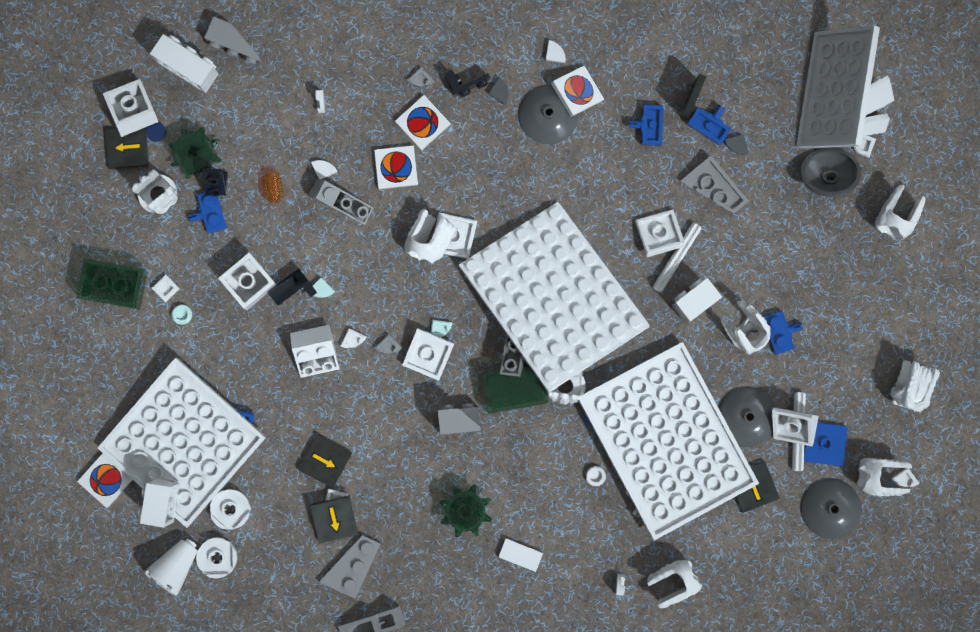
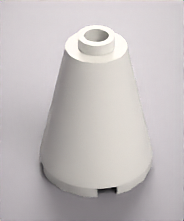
(173, 566)

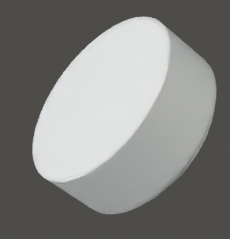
(595, 476)

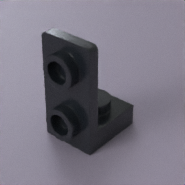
(454, 82)
(215, 181)
(290, 285)

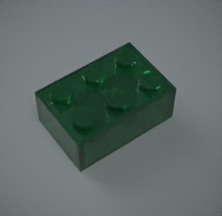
(112, 284)
(513, 392)

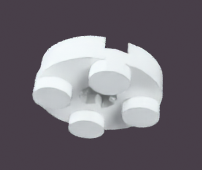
(230, 520)
(225, 565)

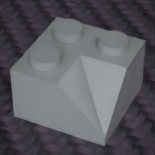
(459, 420)

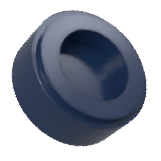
(156, 132)

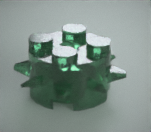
(183, 152)
(476, 506)

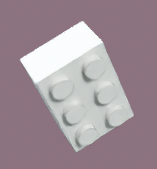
(184, 62)

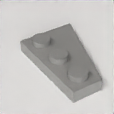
(716, 185)
(352, 568)

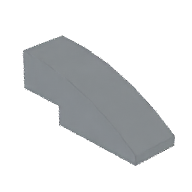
(379, 622)

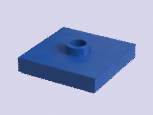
(828, 445)

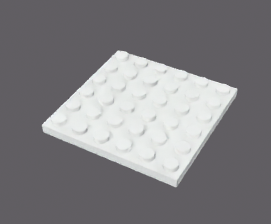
(182, 436)

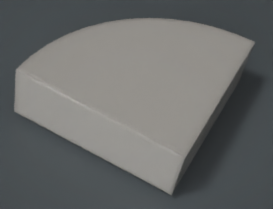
(420, 78)
(388, 345)

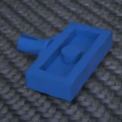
(650, 125)
(710, 125)
(210, 213)
(781, 332)

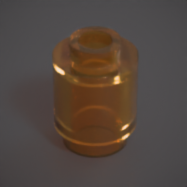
(273, 187)

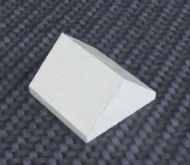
(794, 426)

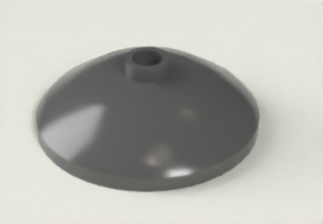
(540, 126)
(833, 165)
(738, 405)
(817, 508)

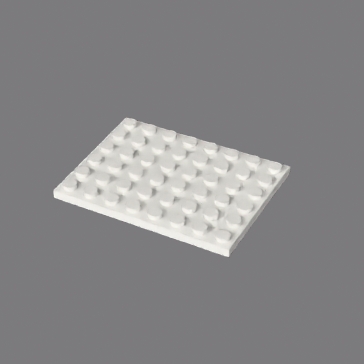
(553, 296)
(668, 441)

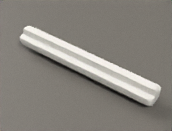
(676, 258)
(798, 449)

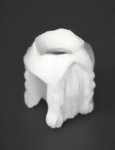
(162, 202)
(892, 224)
(416, 241)
(753, 322)
(914, 386)
(578, 389)
(870, 474)
(684, 570)

